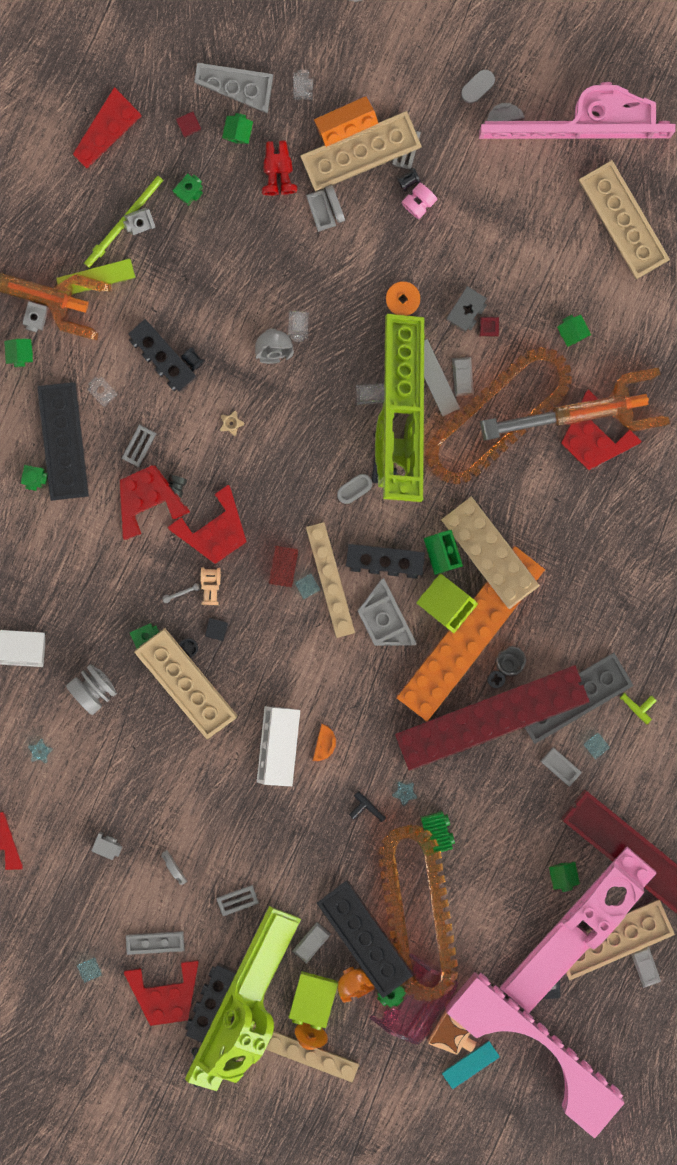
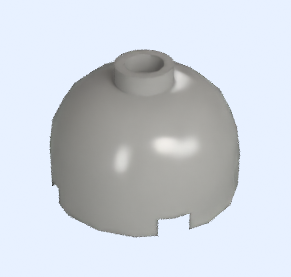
(272, 346)

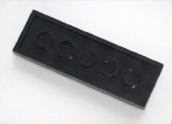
(63, 441)
(365, 939)

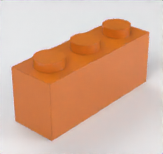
(346, 121)

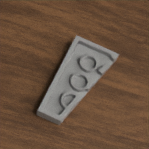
(238, 84)

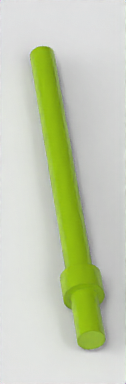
(98, 250)

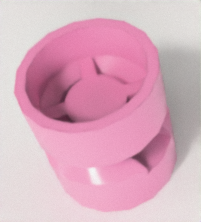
(424, 196)

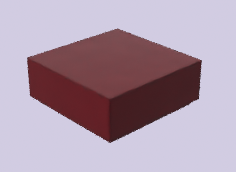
(188, 124)
(489, 327)

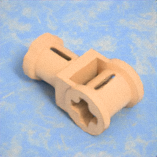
(210, 584)

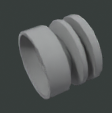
(91, 689)

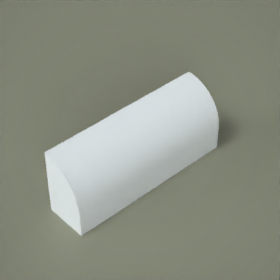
(22, 648)
(278, 746)

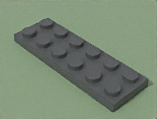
(601, 683)

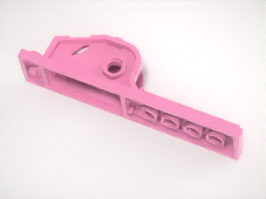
(612, 122)
(568, 940)

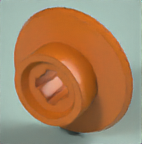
(410, 292)
(309, 1037)

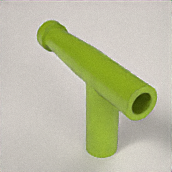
(639, 711)

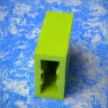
(447, 603)
(313, 1000)

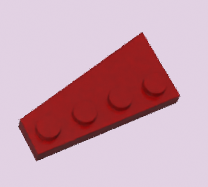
(109, 125)

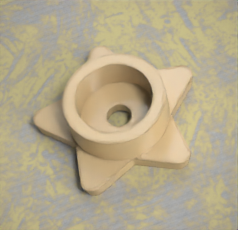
(231, 418)

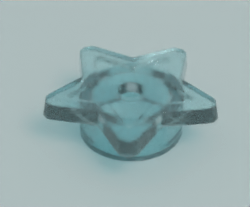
(40, 746)
(405, 798)

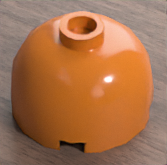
(354, 984)

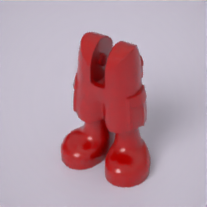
(275, 164)

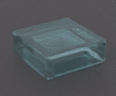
(307, 586)
(596, 745)
(89, 970)

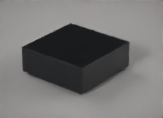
(216, 629)

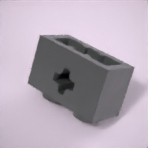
(457, 316)

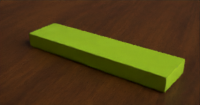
(109, 273)

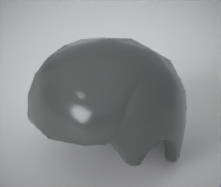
(510, 661)

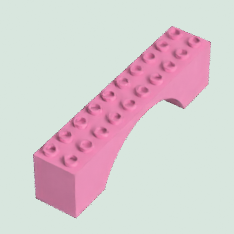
(586, 1094)

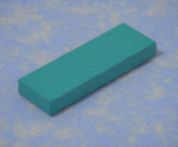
(470, 1064)

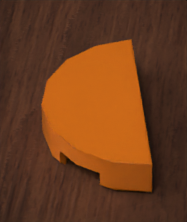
(325, 744)

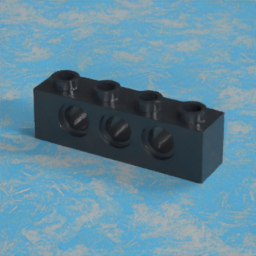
(145, 330)
(415, 559)
(219, 973)

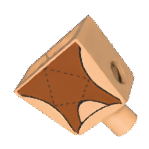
(451, 1035)

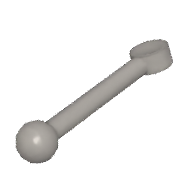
(166, 598)

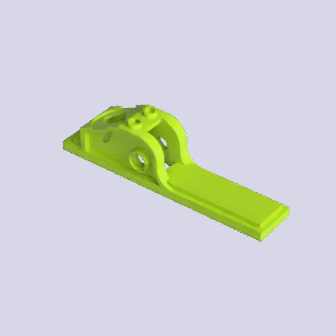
(402, 395)
(246, 1004)

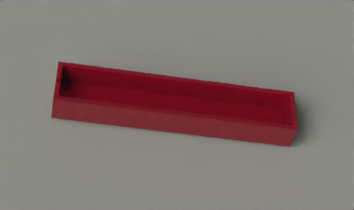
(492, 718)
(613, 835)

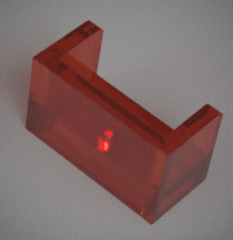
(283, 566)

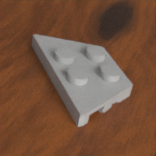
(384, 618)

